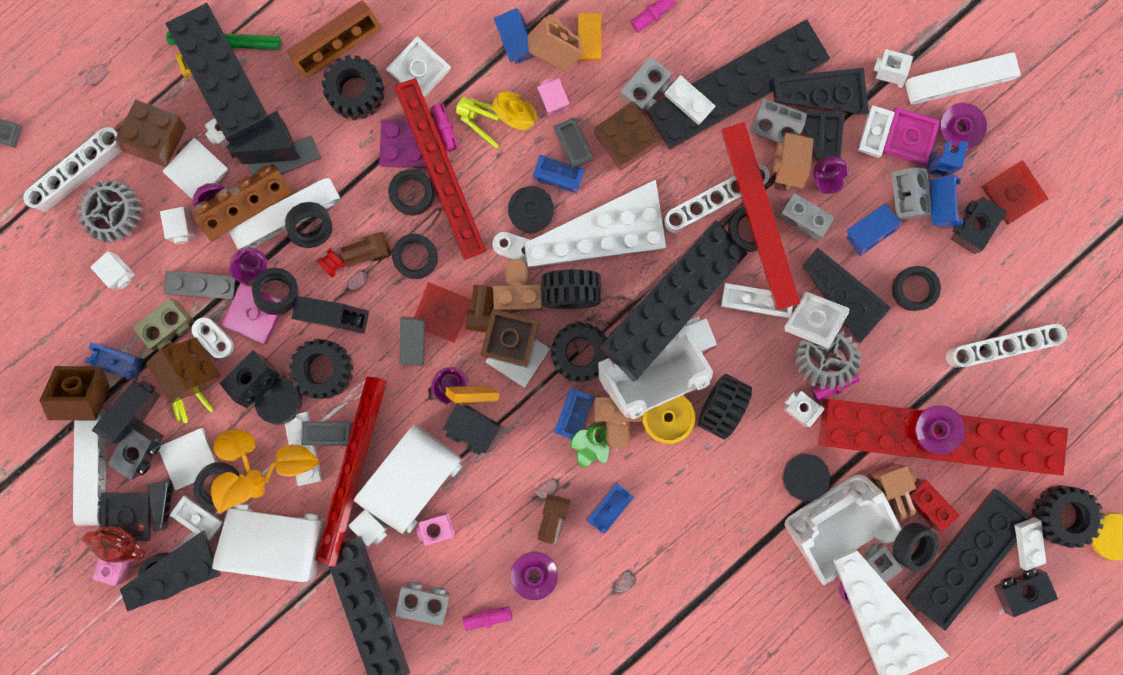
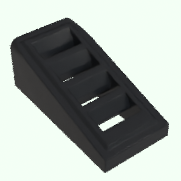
(160, 500)

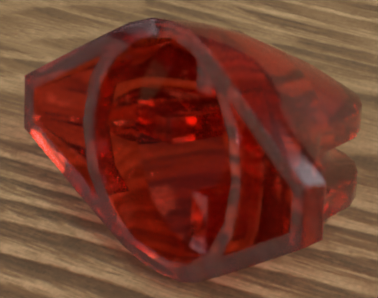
(113, 544)

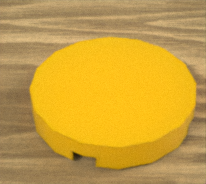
(514, 110)
(1110, 541)

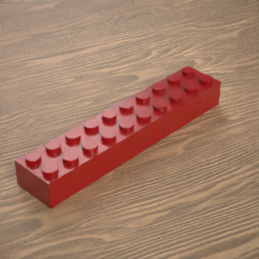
(984, 443)

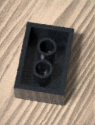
(473, 428)

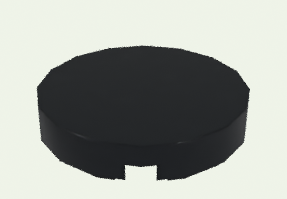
(530, 209)
(279, 402)
(806, 477)

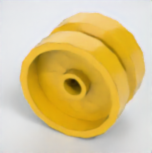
(671, 430)

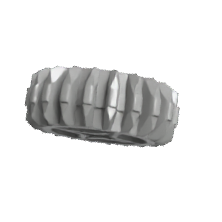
(100, 195)
(843, 368)

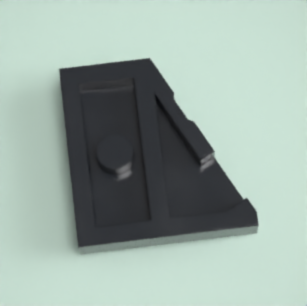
(826, 132)

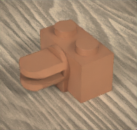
(555, 43)
(793, 161)
(517, 293)
(617, 424)
(896, 483)

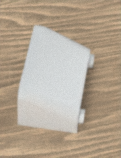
(672, 374)
(408, 479)
(841, 521)
(269, 544)

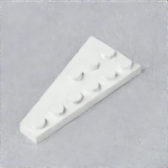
(614, 229)
(889, 629)

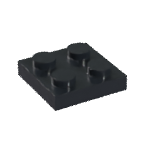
(127, 512)

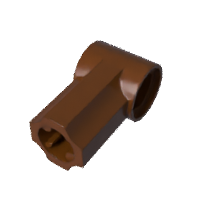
(371, 248)
(480, 309)
(554, 514)

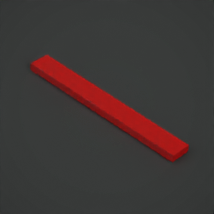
(439, 168)
(760, 216)
(350, 471)

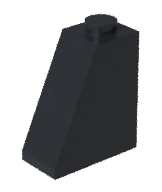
(265, 143)
(330, 314)
(128, 409)

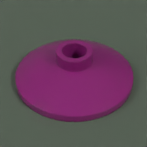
(970, 118)
(951, 430)
(534, 588)

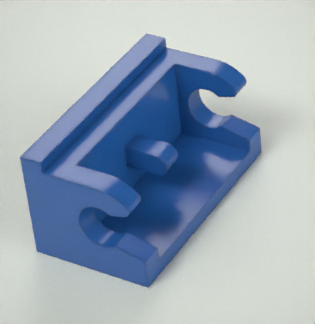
(514, 35)
(949, 161)
(558, 174)
(945, 202)
(873, 229)
(115, 361)
(574, 413)
(609, 508)

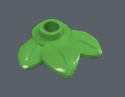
(589, 446)

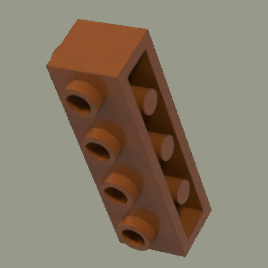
(333, 39)
(241, 202)

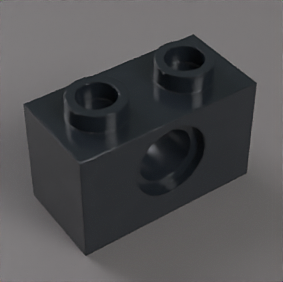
(989, 217)
(249, 379)
(126, 458)
(1039, 592)

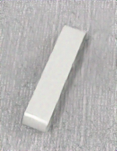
(962, 78)
(64, 171)
(704, 202)
(272, 220)
(1016, 343)
(88, 473)

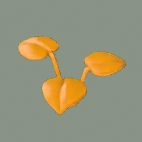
(233, 490)

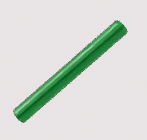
(246, 41)

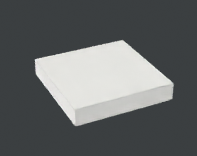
(420, 63)
(195, 167)
(817, 319)
(520, 374)
(187, 457)

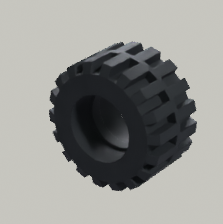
(344, 71)
(571, 289)
(560, 345)
(302, 363)
(725, 406)
(1086, 521)

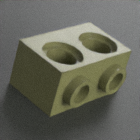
(161, 319)

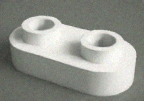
(514, 247)
(213, 339)

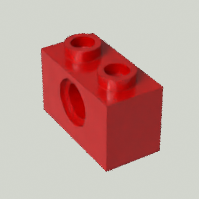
(932, 505)

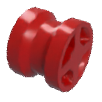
(331, 262)

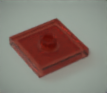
(1015, 191)
(443, 311)

